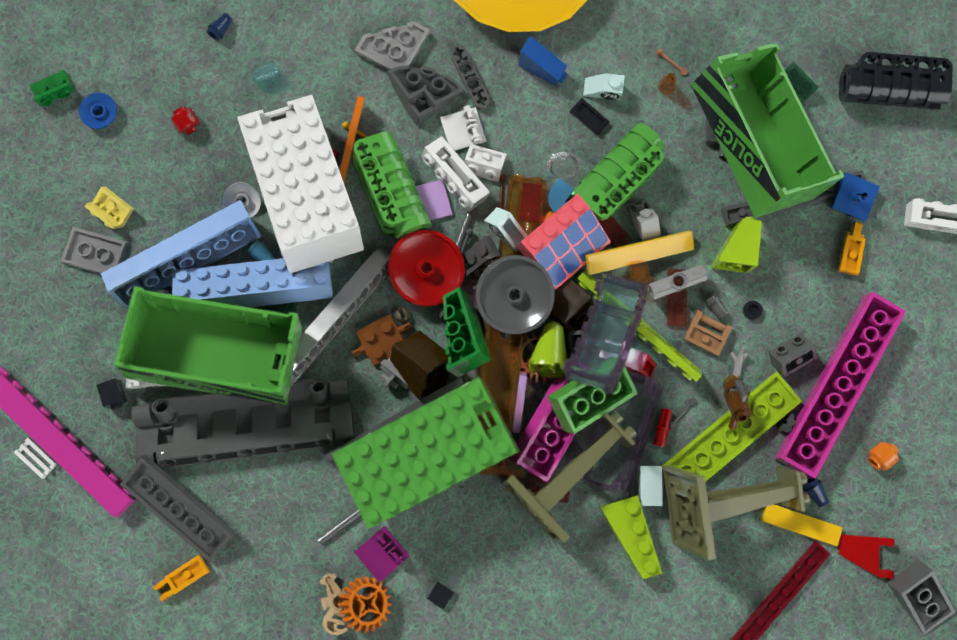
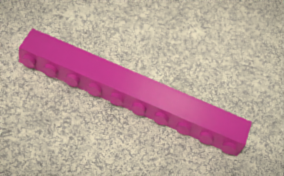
(63, 446)

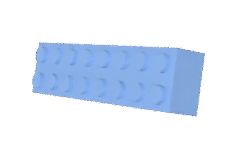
(187, 249)
(254, 283)

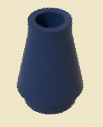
(218, 28)
(816, 491)

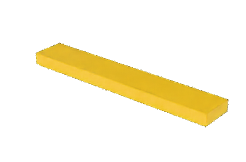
(639, 252)

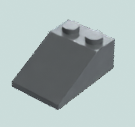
(922, 596)

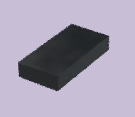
(589, 116)

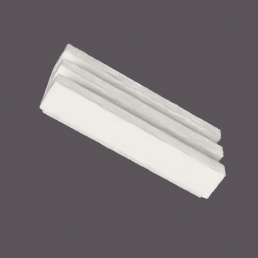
(29, 441)

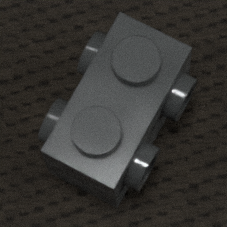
(793, 354)

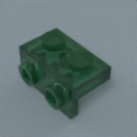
(801, 82)

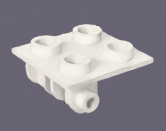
(463, 128)

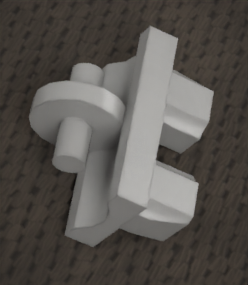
(389, 368)

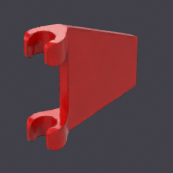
(865, 552)

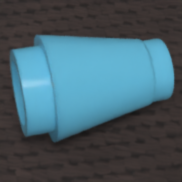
(260, 252)

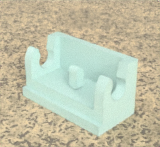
(650, 485)

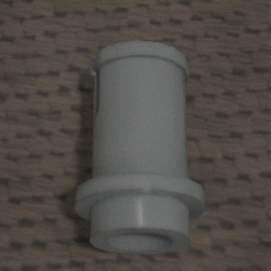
(716, 306)

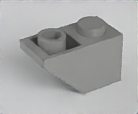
(644, 219)

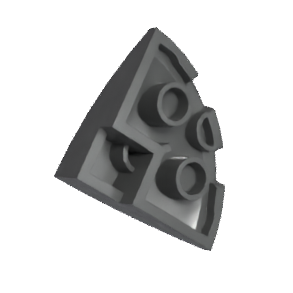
(423, 90)

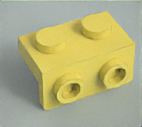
(110, 208)

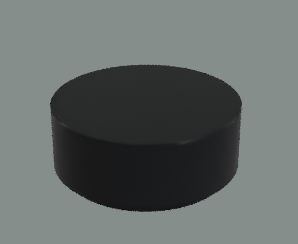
(752, 310)

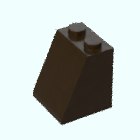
(571, 306)
(420, 364)

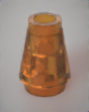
(667, 84)

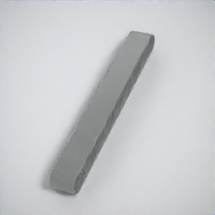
(339, 311)

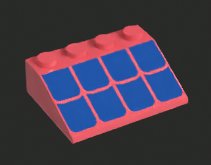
(565, 240)

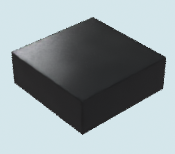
(440, 595)

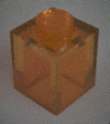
(639, 273)

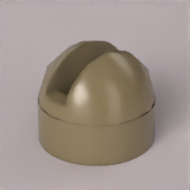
(406, 312)

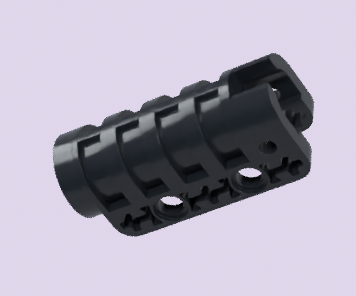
(897, 84)

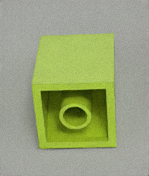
(741, 247)

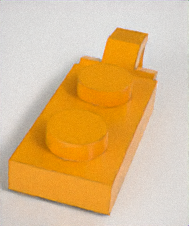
(852, 251)

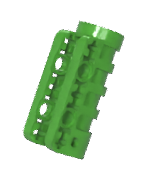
(618, 167)
(394, 185)

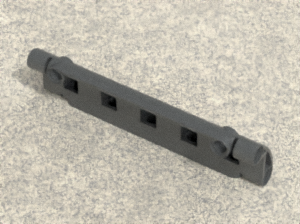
(230, 427)

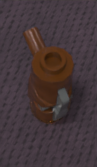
(736, 400)

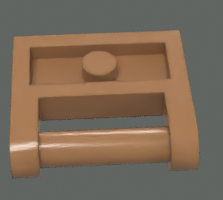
(705, 338)

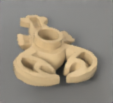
(333, 593)

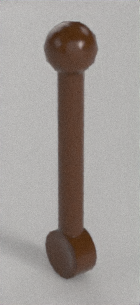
(502, 178)

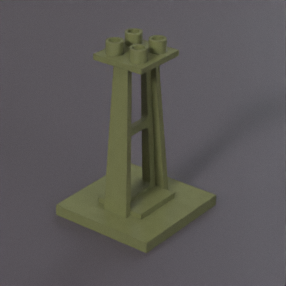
(541, 502)
(694, 509)

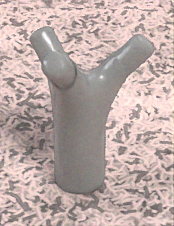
(738, 361)

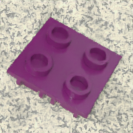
(381, 554)

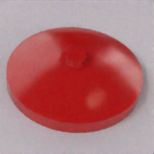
(425, 267)

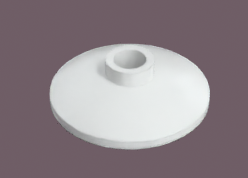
(246, 190)

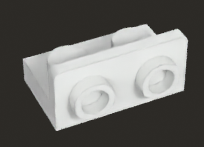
(485, 162)

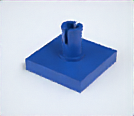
(854, 197)

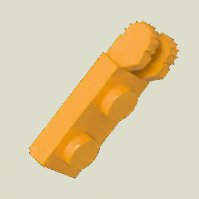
(183, 576)

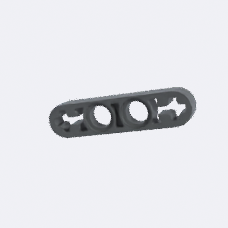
(473, 76)

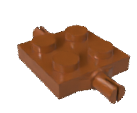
(379, 338)

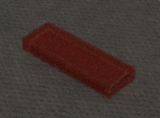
(676, 303)

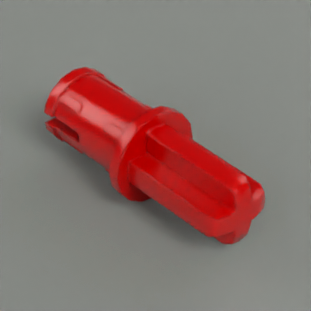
(662, 428)

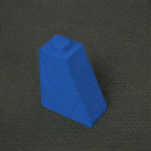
(542, 62)

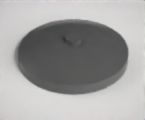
(515, 294)

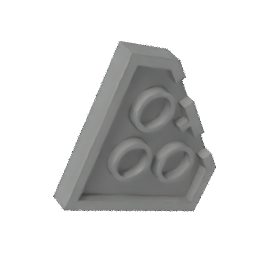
(393, 45)

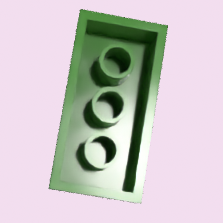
(582, 404)

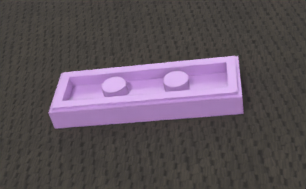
(518, 412)

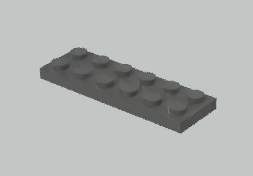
(177, 508)

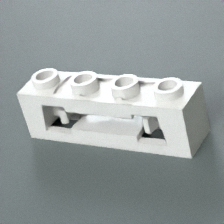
(455, 174)
(919, 211)

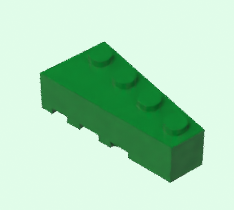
(464, 335)

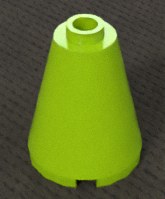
(549, 352)

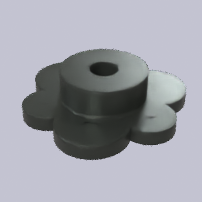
(786, 423)

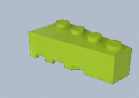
(631, 530)

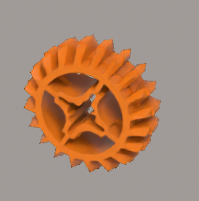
(378, 611)

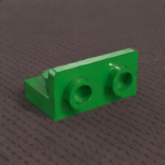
(52, 88)

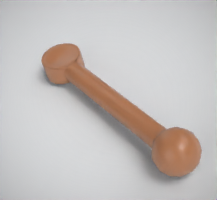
(683, 71)

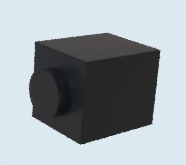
(112, 394)

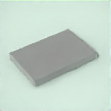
(93, 251)

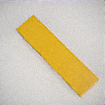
(802, 524)

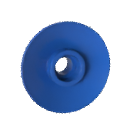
(92, 104)

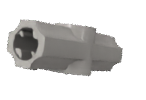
(688, 278)

